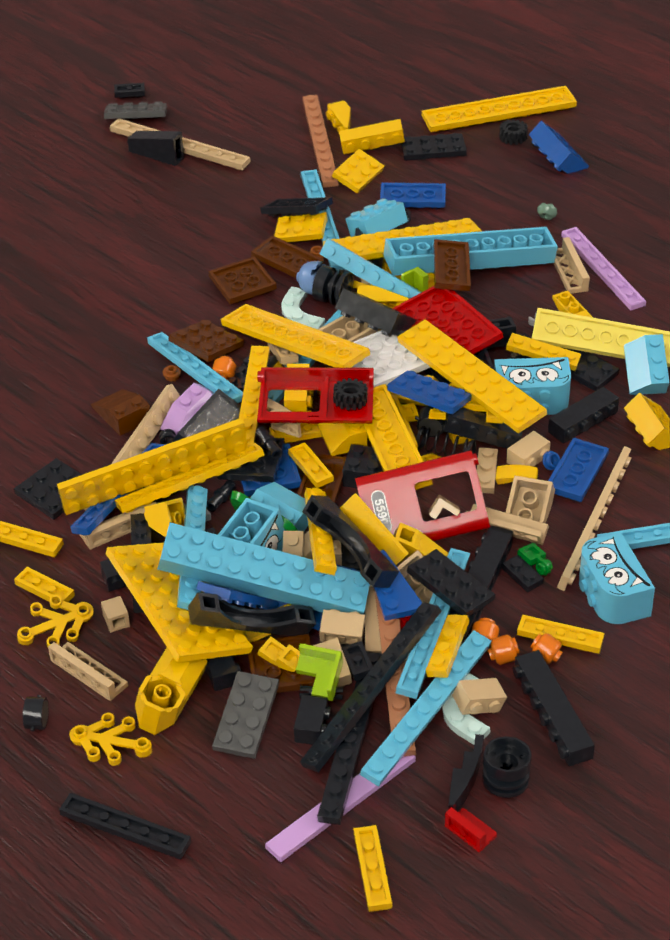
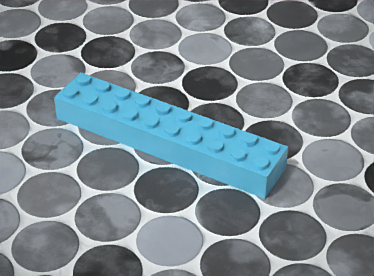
(486, 249)
(260, 571)

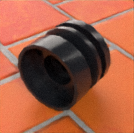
(330, 283)
(506, 767)

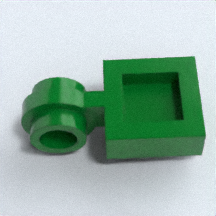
(534, 555)

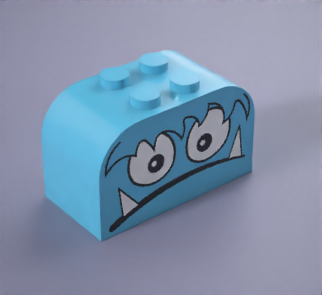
(540, 378)
(256, 525)
(615, 580)

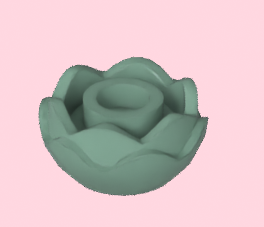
(547, 211)

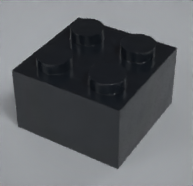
(359, 462)

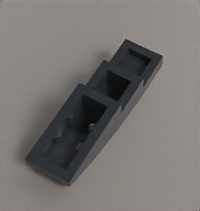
(464, 778)

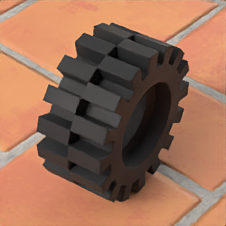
(513, 132)
(350, 394)

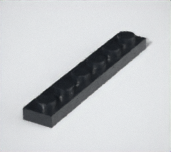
(125, 826)

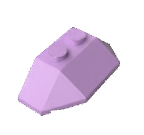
(186, 407)

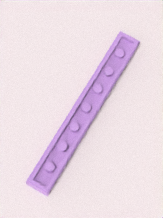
(604, 269)
(308, 826)

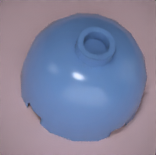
(307, 274)

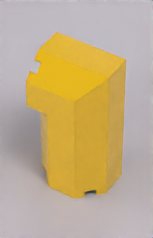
(166, 692)

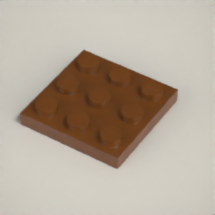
(242, 280)
(206, 340)
(288, 680)

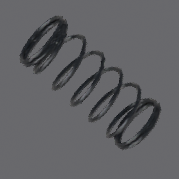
(426, 433)

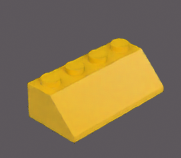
(374, 529)

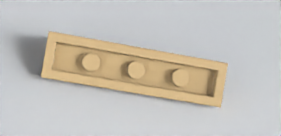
(575, 268)
(438, 505)
(521, 527)
(112, 528)
(86, 673)

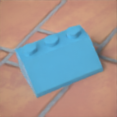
(646, 365)
(286, 501)

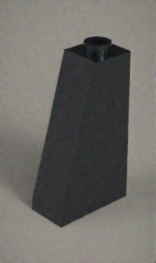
(158, 145)

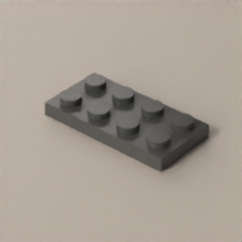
(140, 110)
(246, 715)

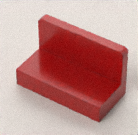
(469, 828)

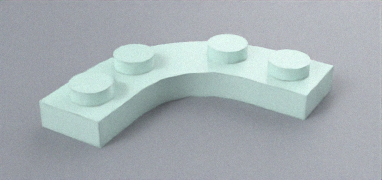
(291, 309)
(463, 725)

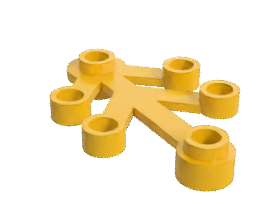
(56, 621)
(82, 735)

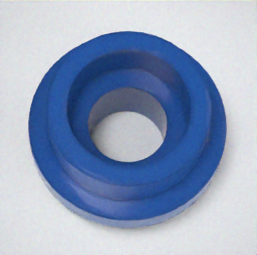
(550, 460)

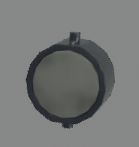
(434, 424)
(35, 713)

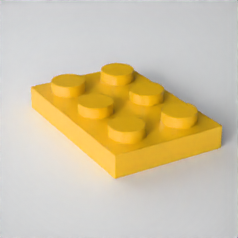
(358, 171)
(301, 227)

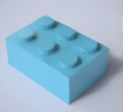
(377, 217)

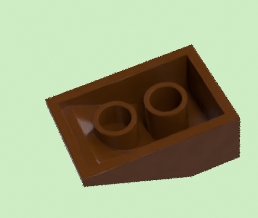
(122, 410)

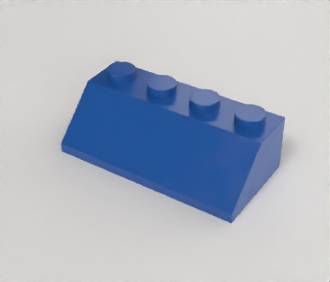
(556, 149)

